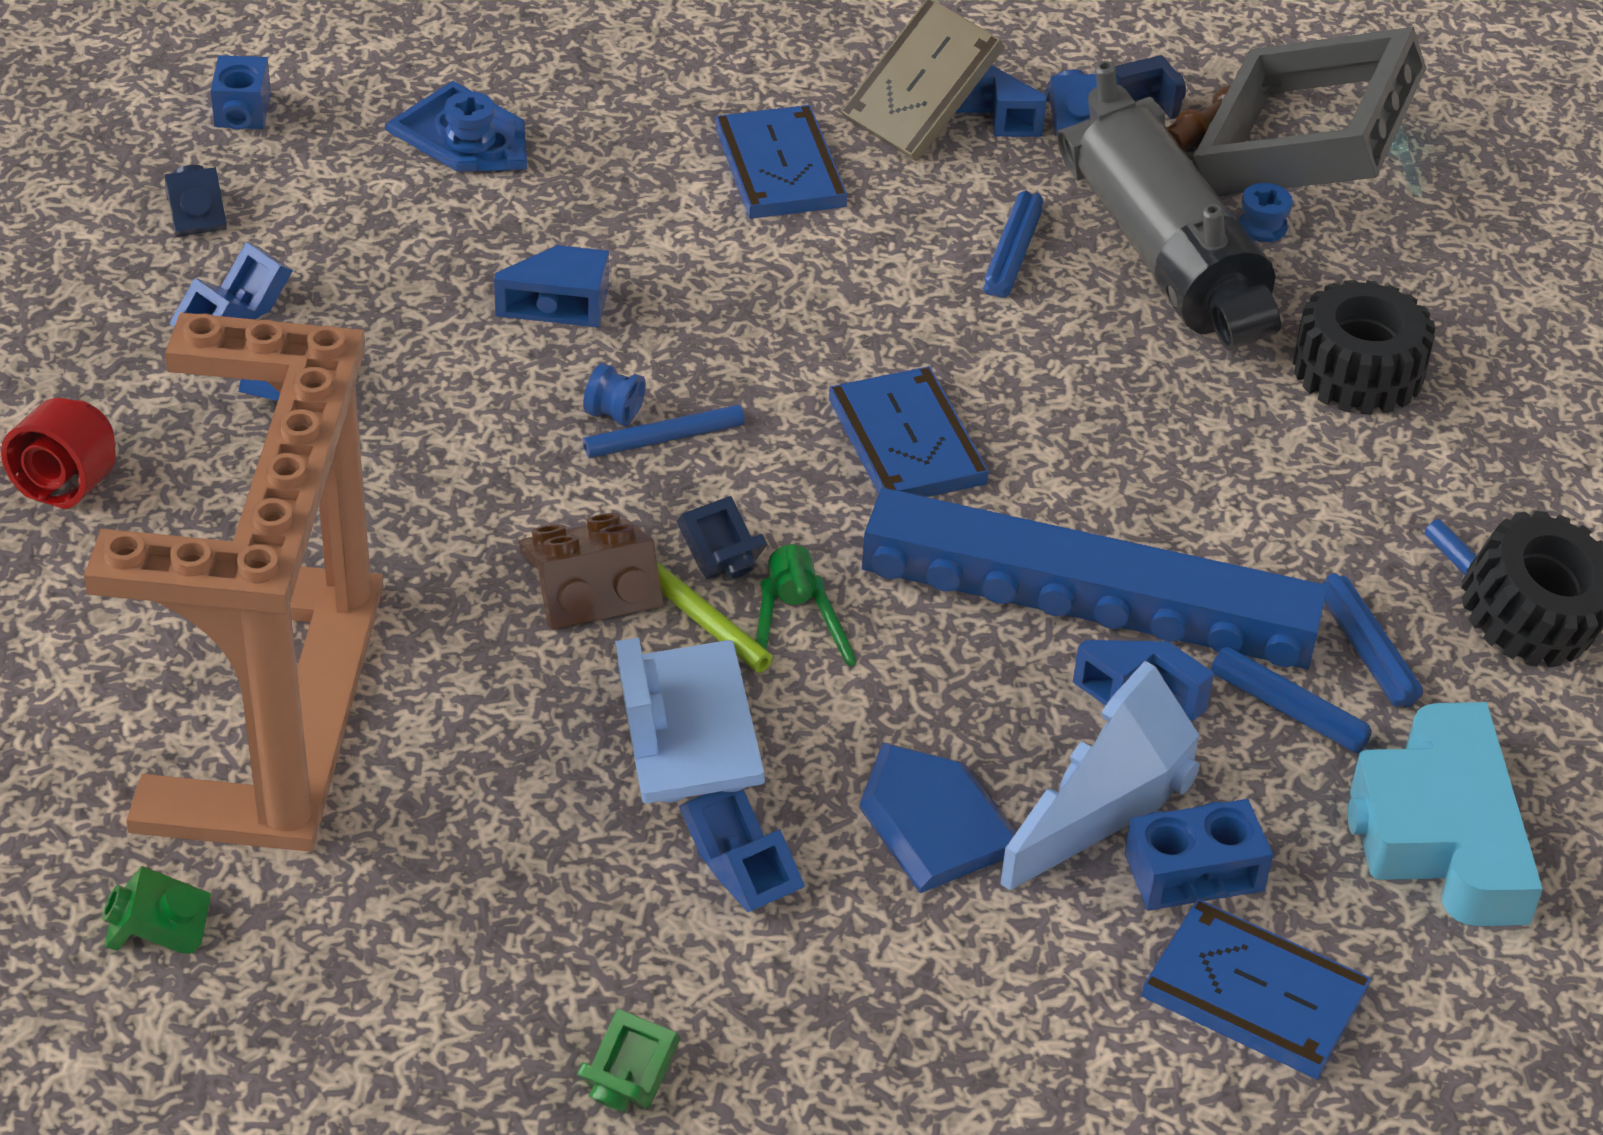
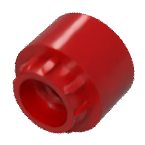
(56, 443)

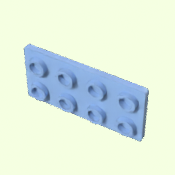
(688, 720)

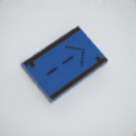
(780, 161)
(908, 433)
(1256, 988)

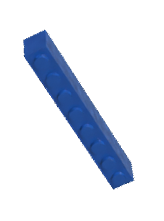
(1093, 578)

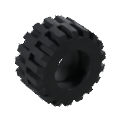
(1363, 346)
(1537, 588)

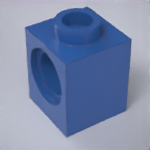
(240, 92)

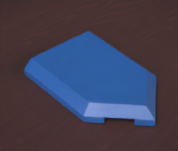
(426, 126)
(933, 816)

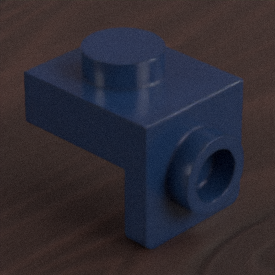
(1153, 79)
(195, 200)
(721, 540)

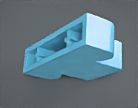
(1448, 814)

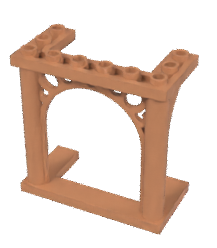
(255, 585)

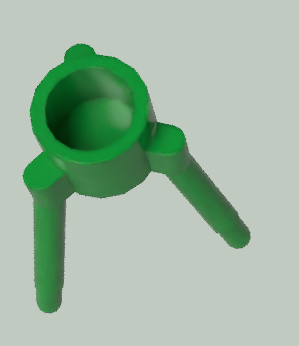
(794, 582)

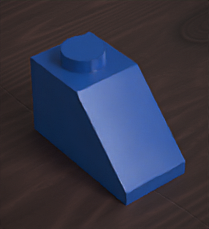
(555, 287)

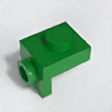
(157, 911)
(629, 1062)

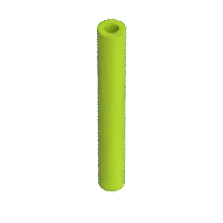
(712, 620)

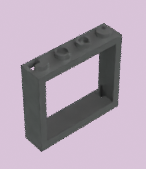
(1384, 58)

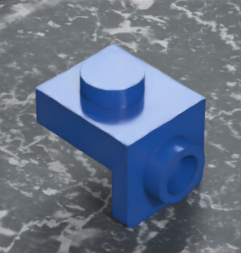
(1069, 97)

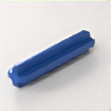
(1013, 244)
(1371, 642)
(1292, 699)

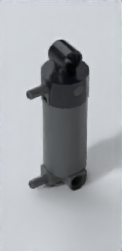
(1171, 215)

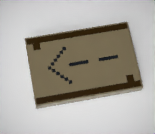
(923, 79)

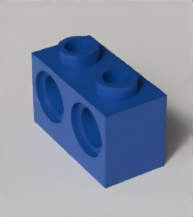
(1198, 854)

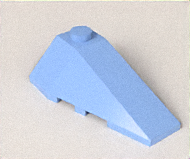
(1126, 773)

